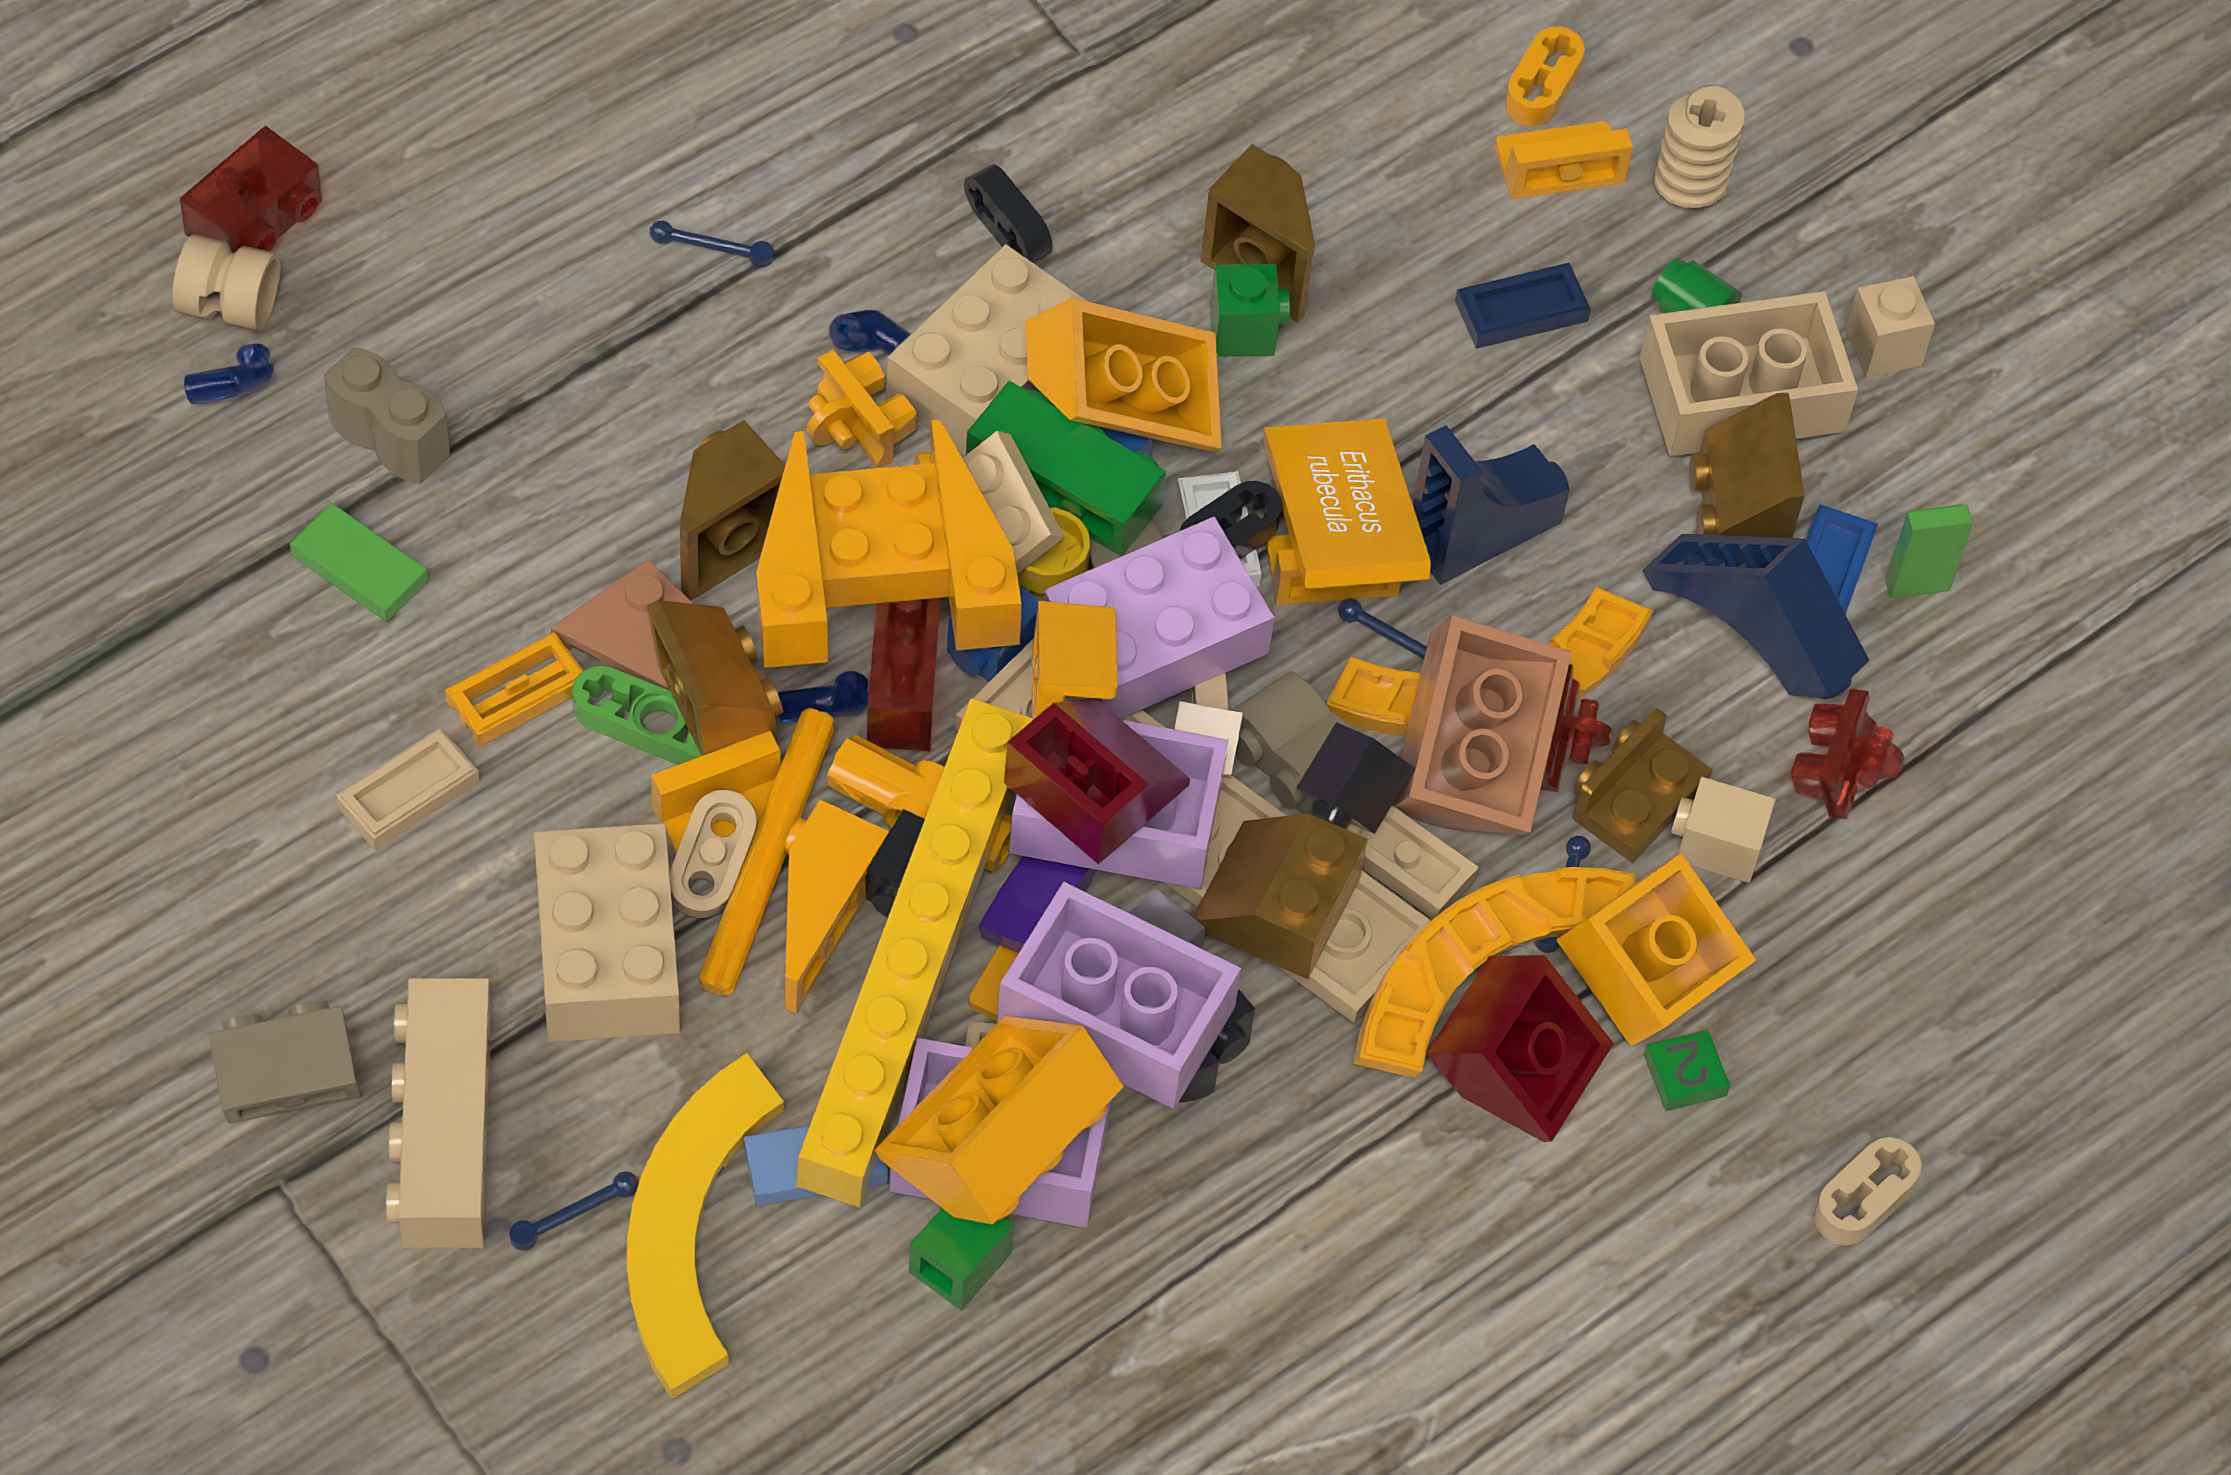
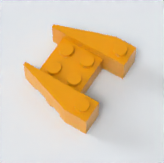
(883, 541)

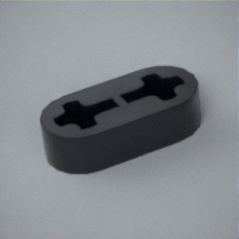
(1007, 213)
(1250, 531)

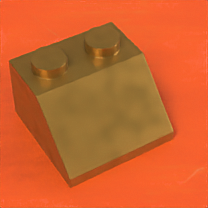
(1262, 217)
(1750, 473)
(726, 507)
(712, 674)
(1283, 889)

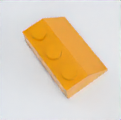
(1127, 372)
(1002, 1117)

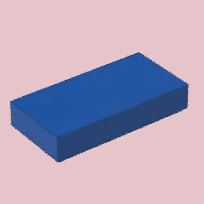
(1840, 548)

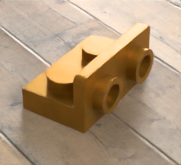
(1637, 787)

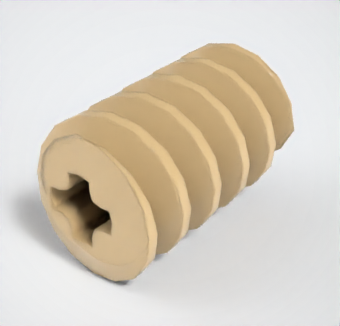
(1699, 147)

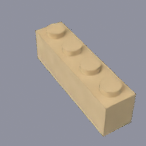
(443, 1113)

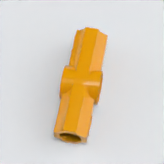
(893, 784)

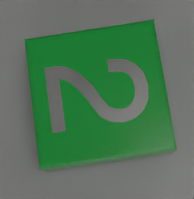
(1686, 1070)

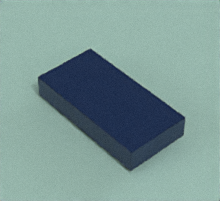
(1522, 305)

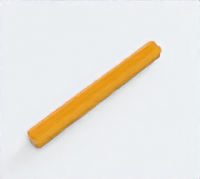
(766, 853)

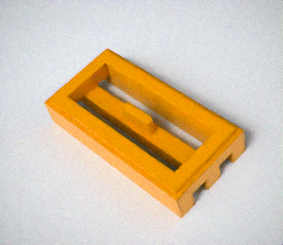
(522, 697)

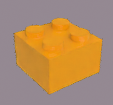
(1656, 950)

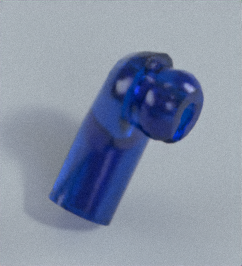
(866, 332)
(231, 381)
(842, 699)

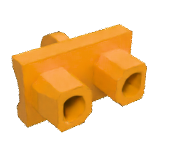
(850, 415)

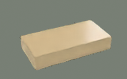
(407, 788)

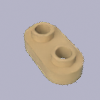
(711, 856)

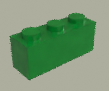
(1077, 466)

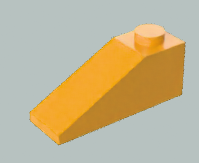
(824, 890)

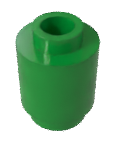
(1691, 287)

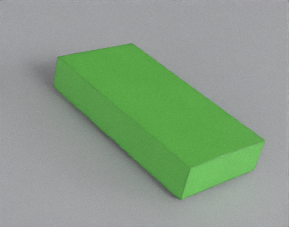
(1928, 550)
(359, 562)

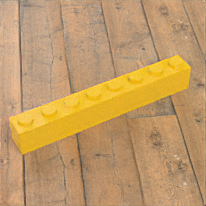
(910, 959)

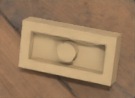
(1014, 498)
(1416, 863)

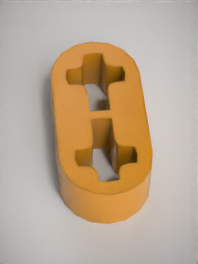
(1554, 80)

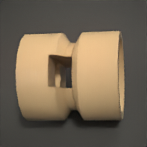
(234, 284)

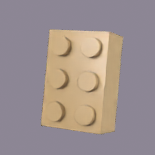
(973, 344)
(1733, 355)
(607, 932)

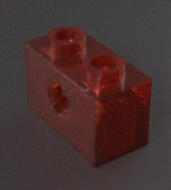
(254, 194)

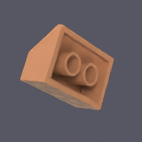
(1481, 728)

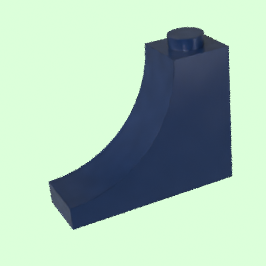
(1483, 506)
(1773, 599)

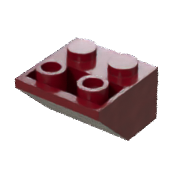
(1090, 775)

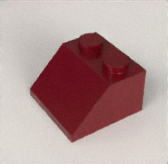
(1521, 1044)

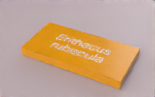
(1346, 504)

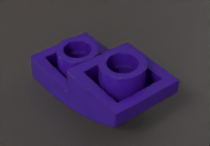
(1026, 898)

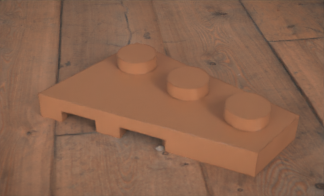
(618, 626)

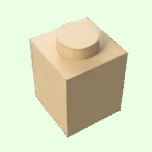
(1889, 326)
(1723, 828)

